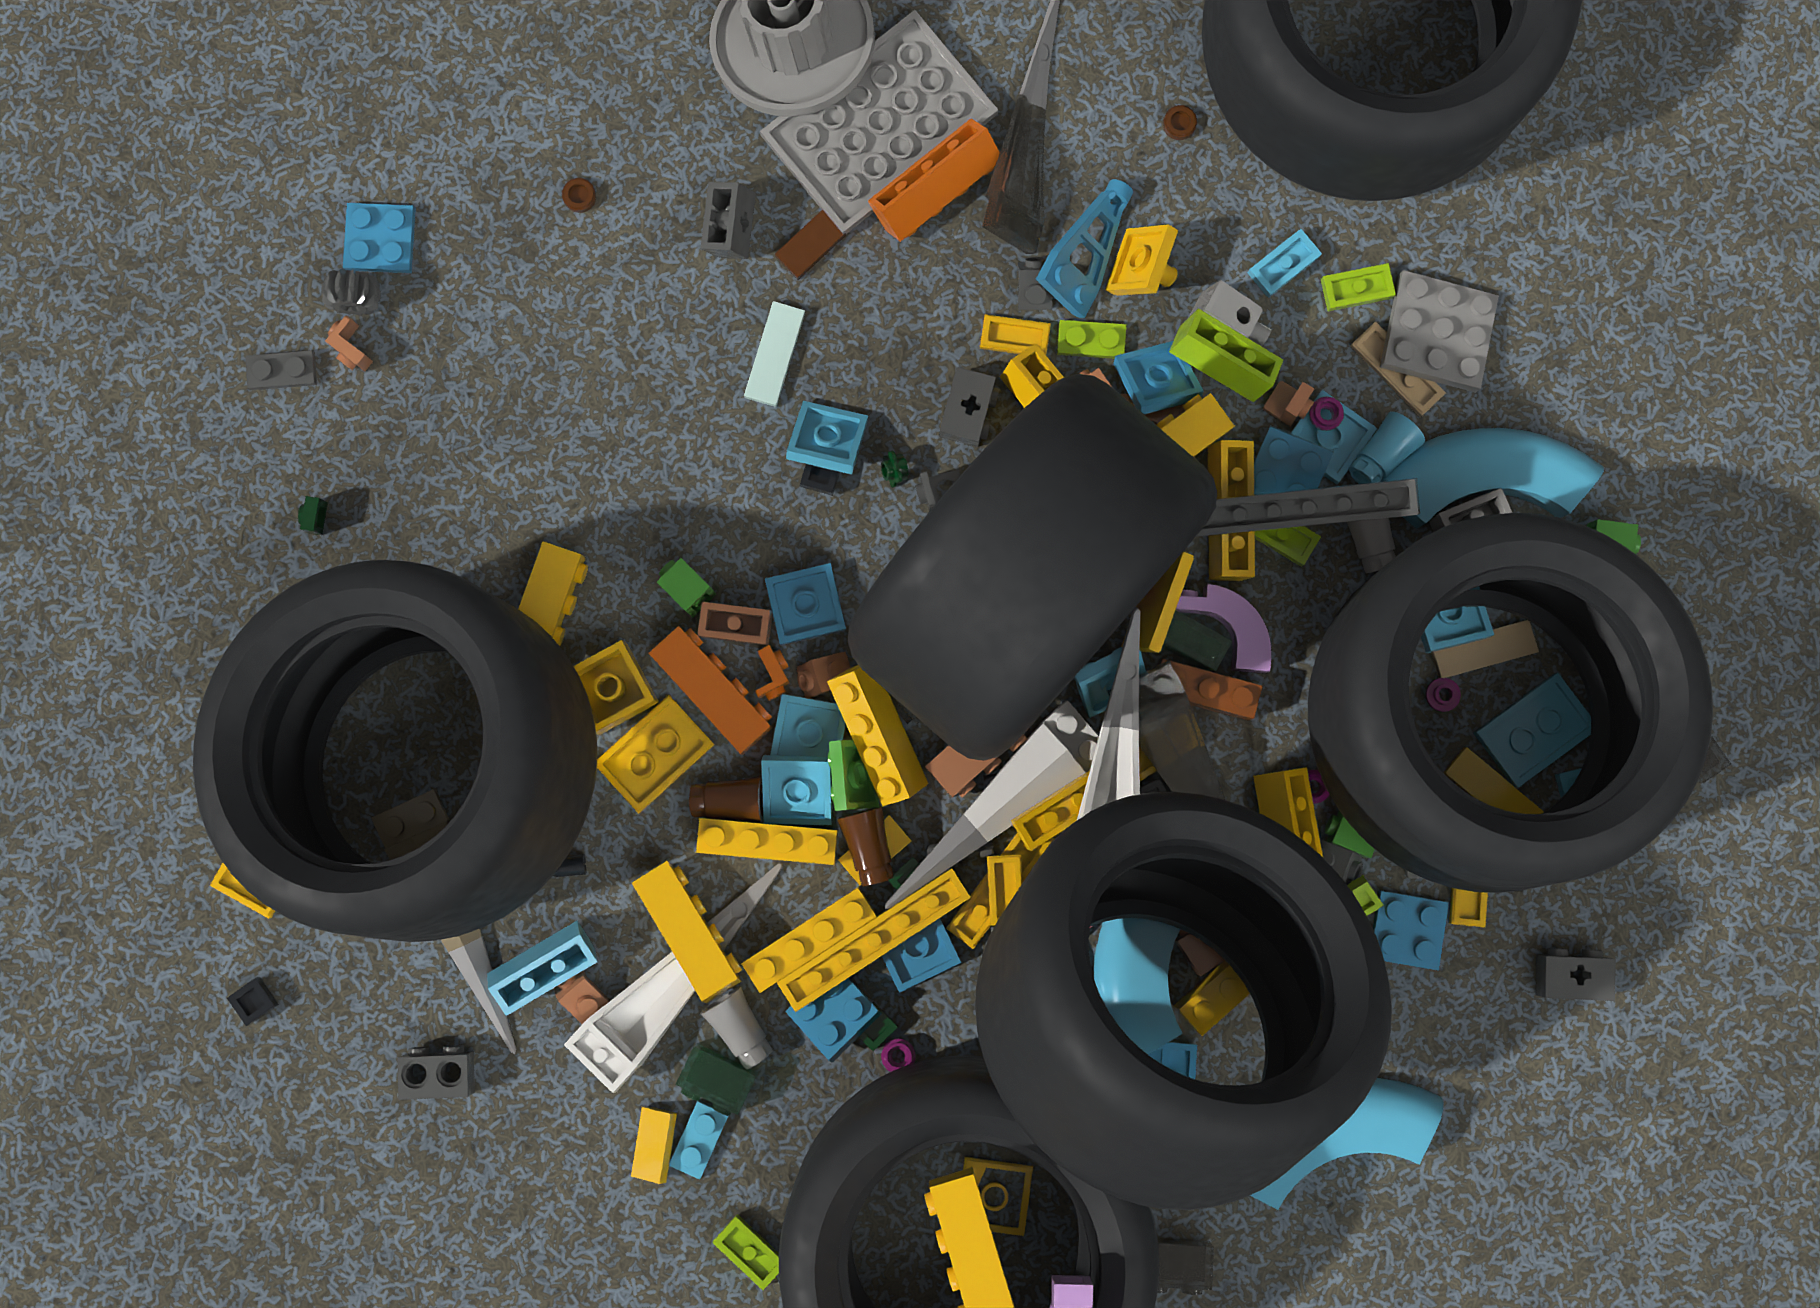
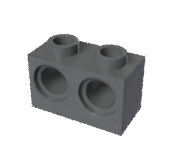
(437, 1081)

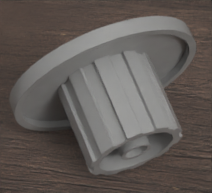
(791, 52)

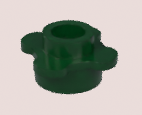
(894, 468)

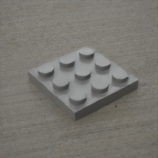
(1439, 331)

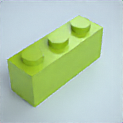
(1226, 355)

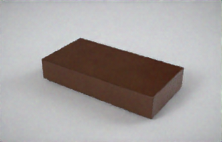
(809, 245)

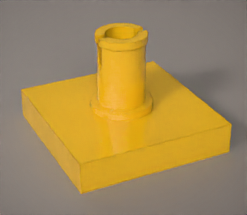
(1143, 261)

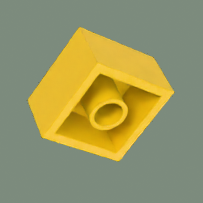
(615, 686)

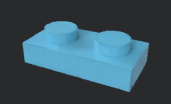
(1284, 263)
(698, 1140)

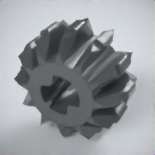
(351, 292)

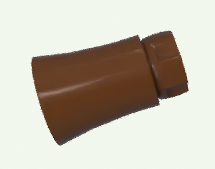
(728, 799)
(868, 845)

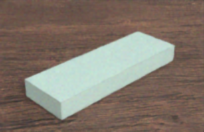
(774, 354)

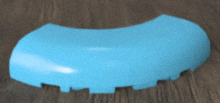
(1497, 458)
(1133, 979)
(1390, 1121)

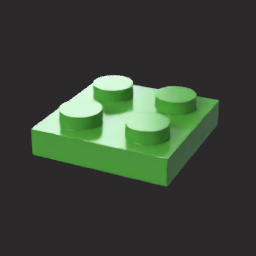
(850, 781)

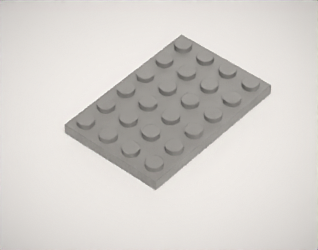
(887, 123)

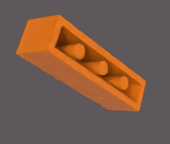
(935, 180)
(711, 690)

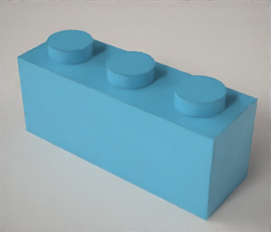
(541, 968)

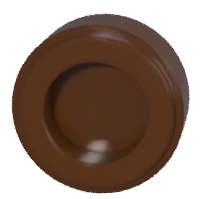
(1180, 122)
(579, 195)

